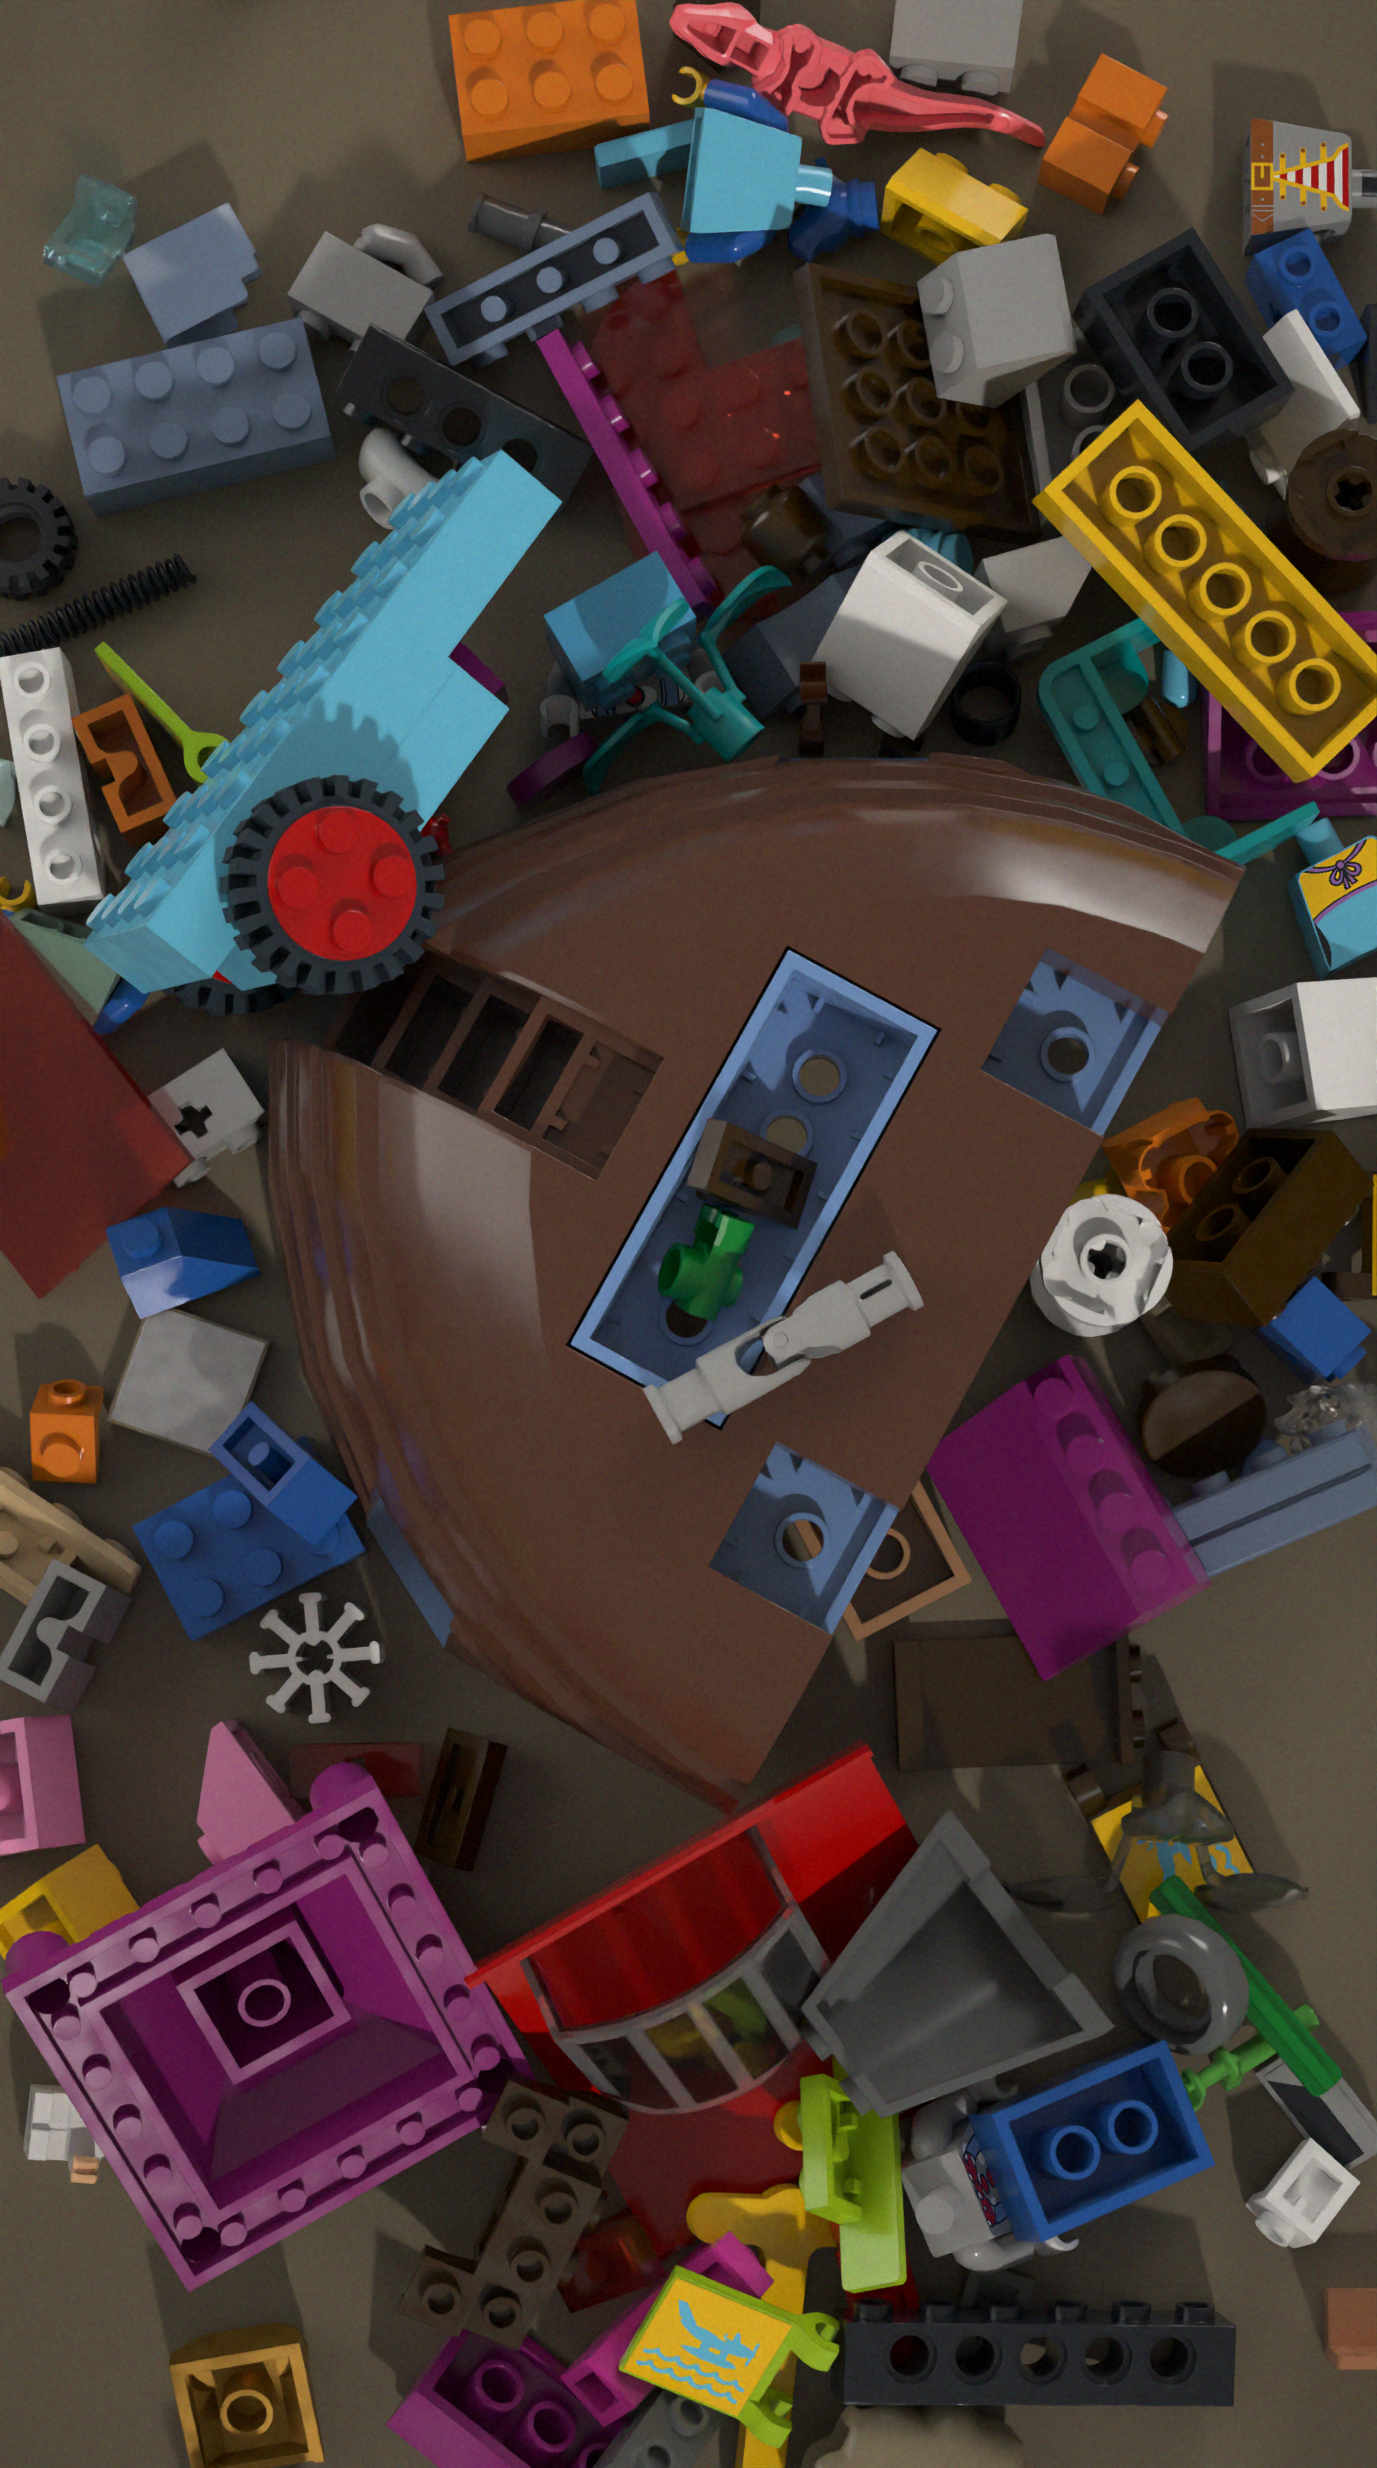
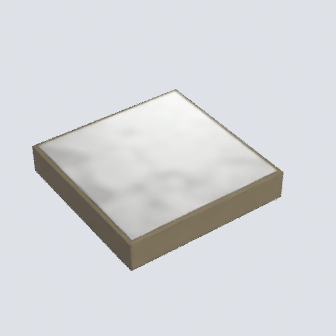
(187, 1379)

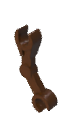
(812, 694)

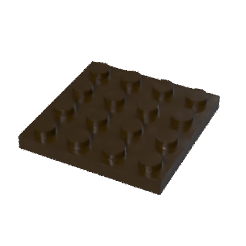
(885, 434)

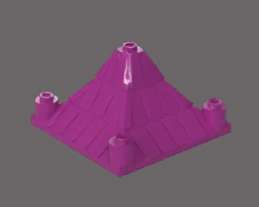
(270, 2031)

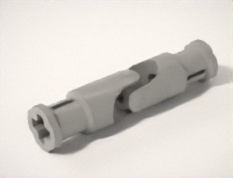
(818, 1327)

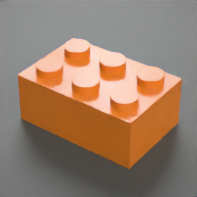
(548, 77)

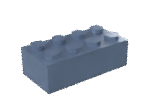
(196, 417)

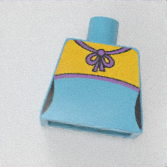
(1335, 898)

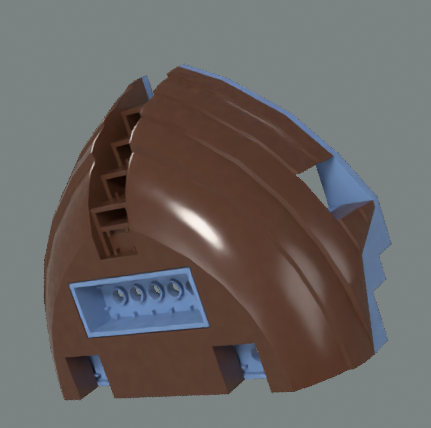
(508, 1154)

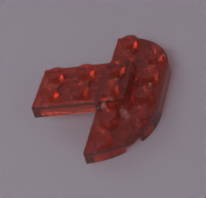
(704, 429)

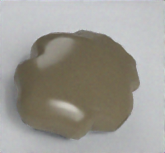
(916, 2439)

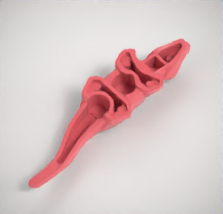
(832, 84)

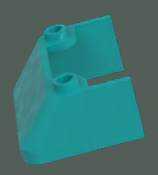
(1085, 708)

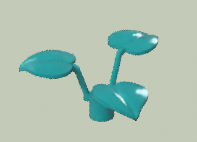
(717, 716)

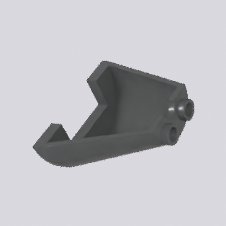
(944, 1985)

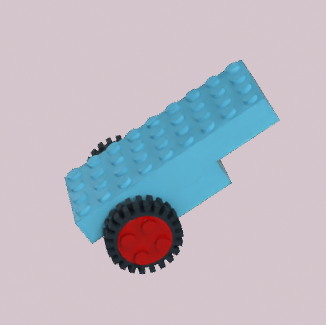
(307, 832)

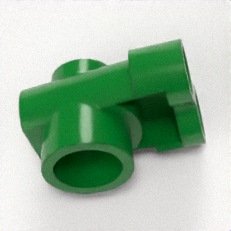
(707, 1273)

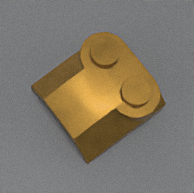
(247, 2398)

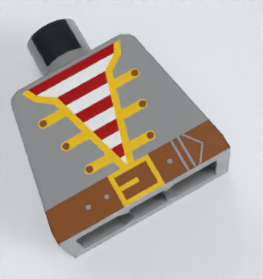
(1299, 182)

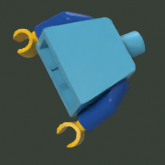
(740, 173)

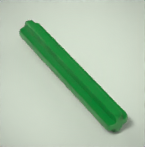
(1266, 2008)

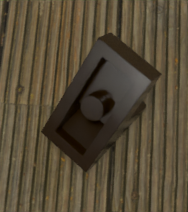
(750, 1174)

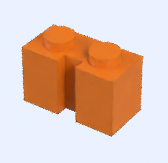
(1103, 134)
(123, 748)

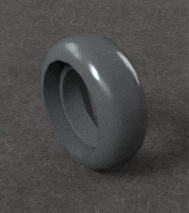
(1210, 1960)

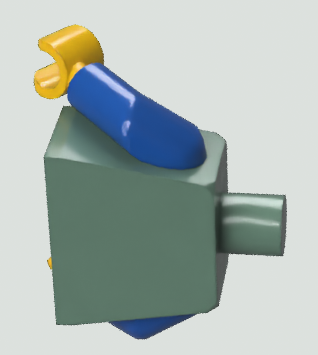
(91, 984)

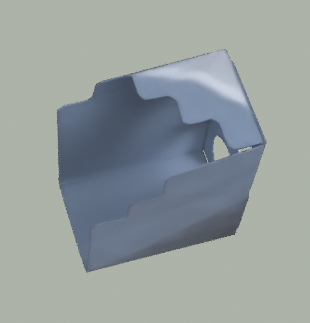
(195, 277)

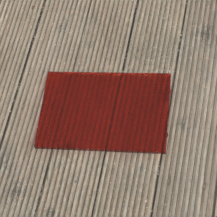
(73, 1127)

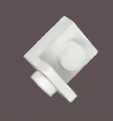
(1302, 2197)

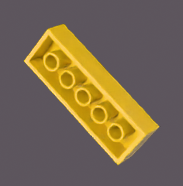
(1216, 592)

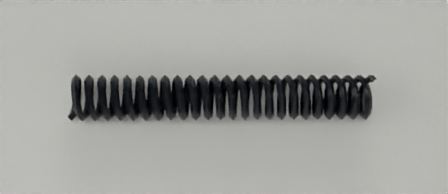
(138, 591)

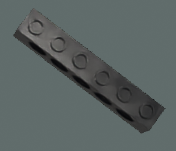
(1194, 2375)

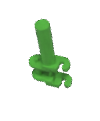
(1230, 2066)

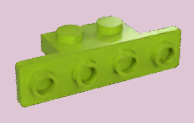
(854, 2180)

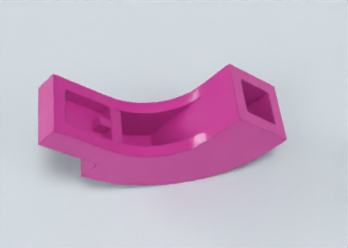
(596, 2372)

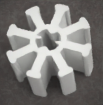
(319, 1678)

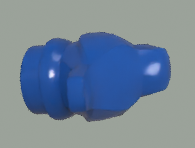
(849, 213)

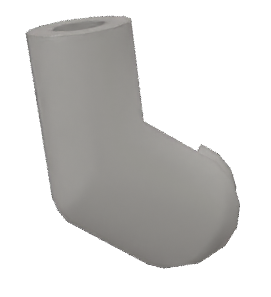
(403, 249)

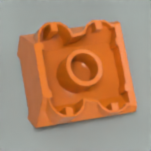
(1171, 1156)

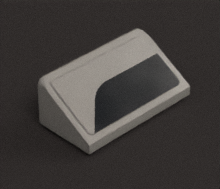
(1332, 2120)

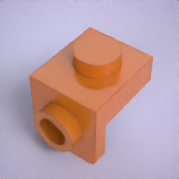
(66, 1432)

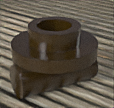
(1158, 731)

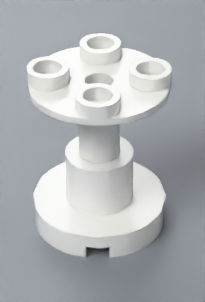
(1129, 1248)

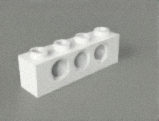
(54, 782)

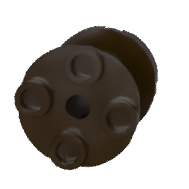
(1330, 513)

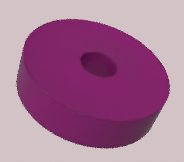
(551, 772)

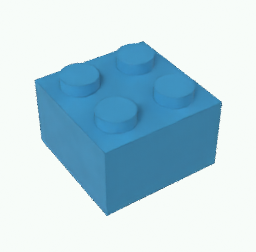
(606, 617)

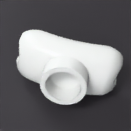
(388, 474)

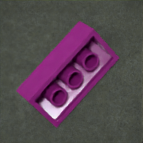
(498, 2409)

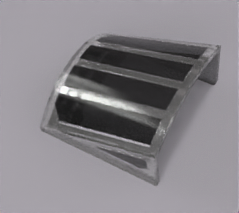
(714, 2035)

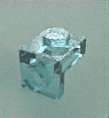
(93, 232)

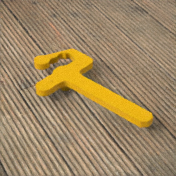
(785, 2242)

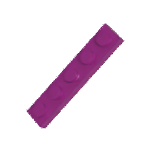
(627, 470)

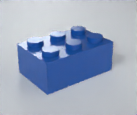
(232, 1556)
(1091, 2140)

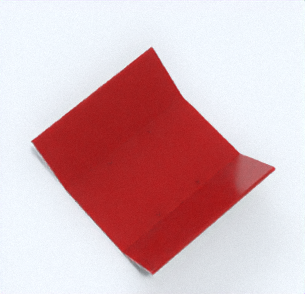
(679, 1923)

